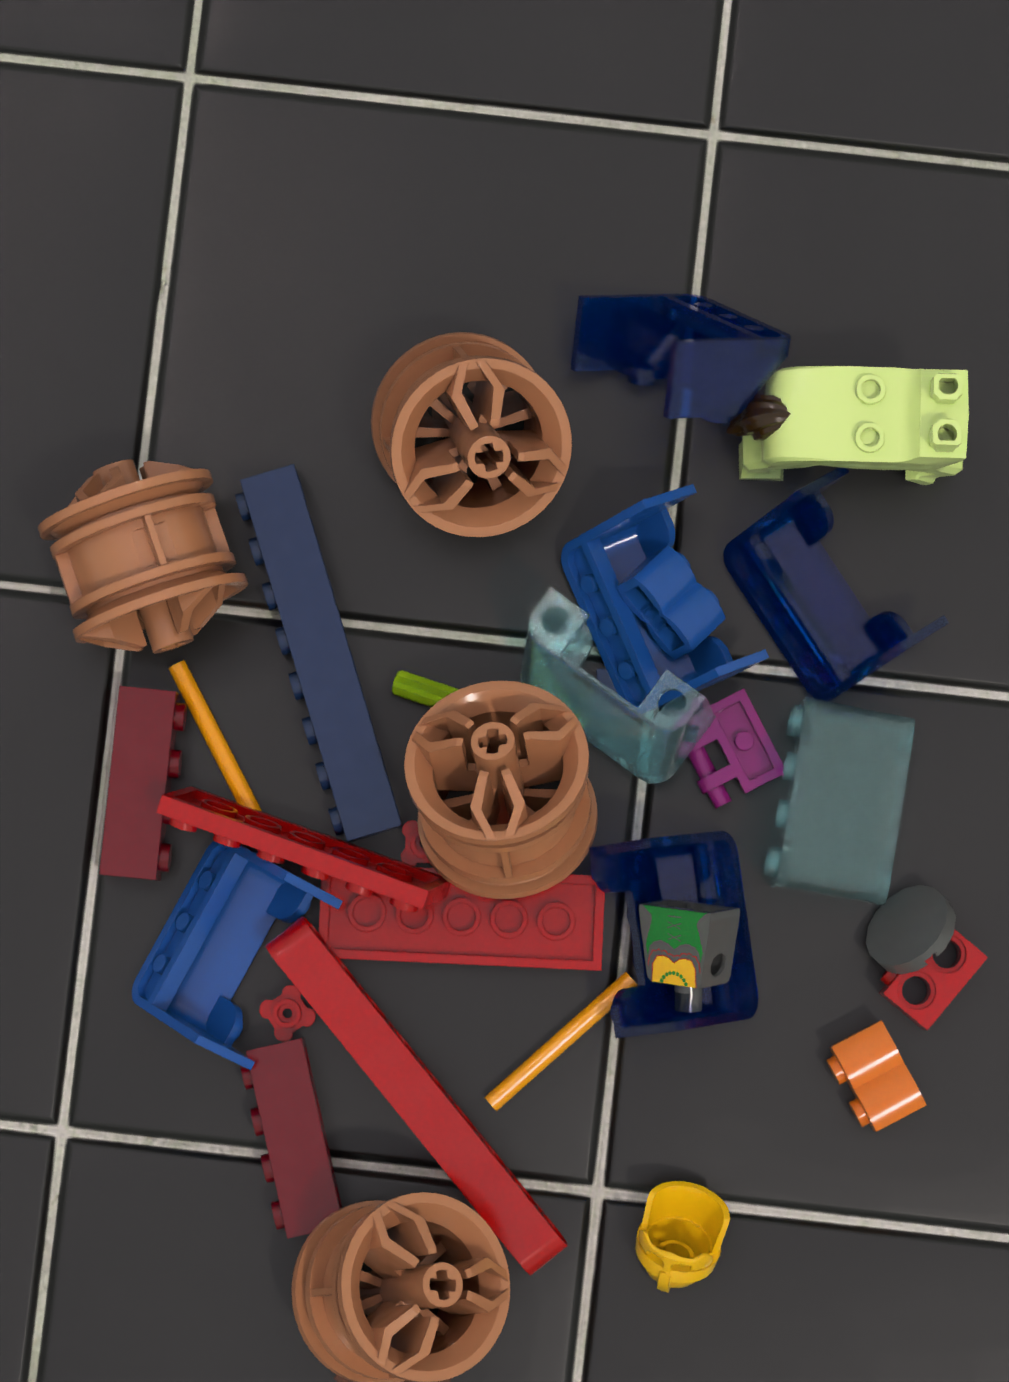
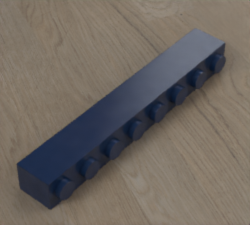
(320, 654)

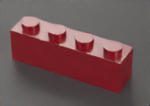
(139, 774)
(294, 1136)

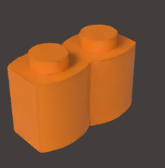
(876, 1076)

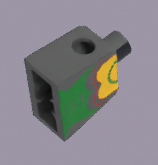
(688, 947)

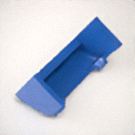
(594, 569)
(214, 941)

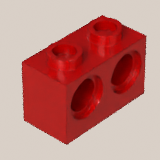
(940, 983)

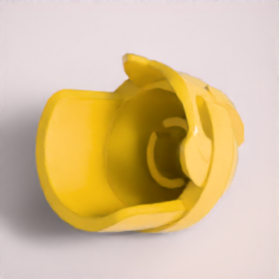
(681, 1233)

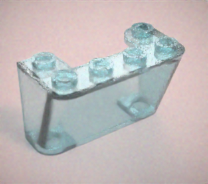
(640, 738)
(841, 801)

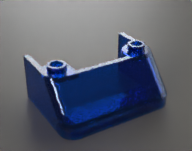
(703, 348)
(808, 600)

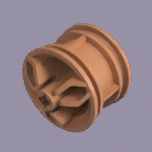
(506, 488)
(142, 556)
(499, 744)
(422, 1257)

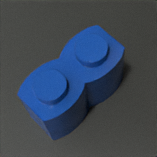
(671, 602)

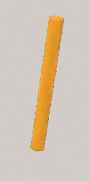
(212, 735)
(557, 1044)

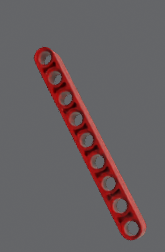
(416, 1095)

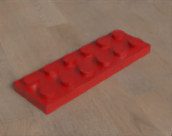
(316, 852)
(535, 931)

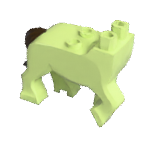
(856, 421)

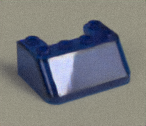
(685, 869)

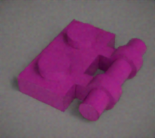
(744, 745)

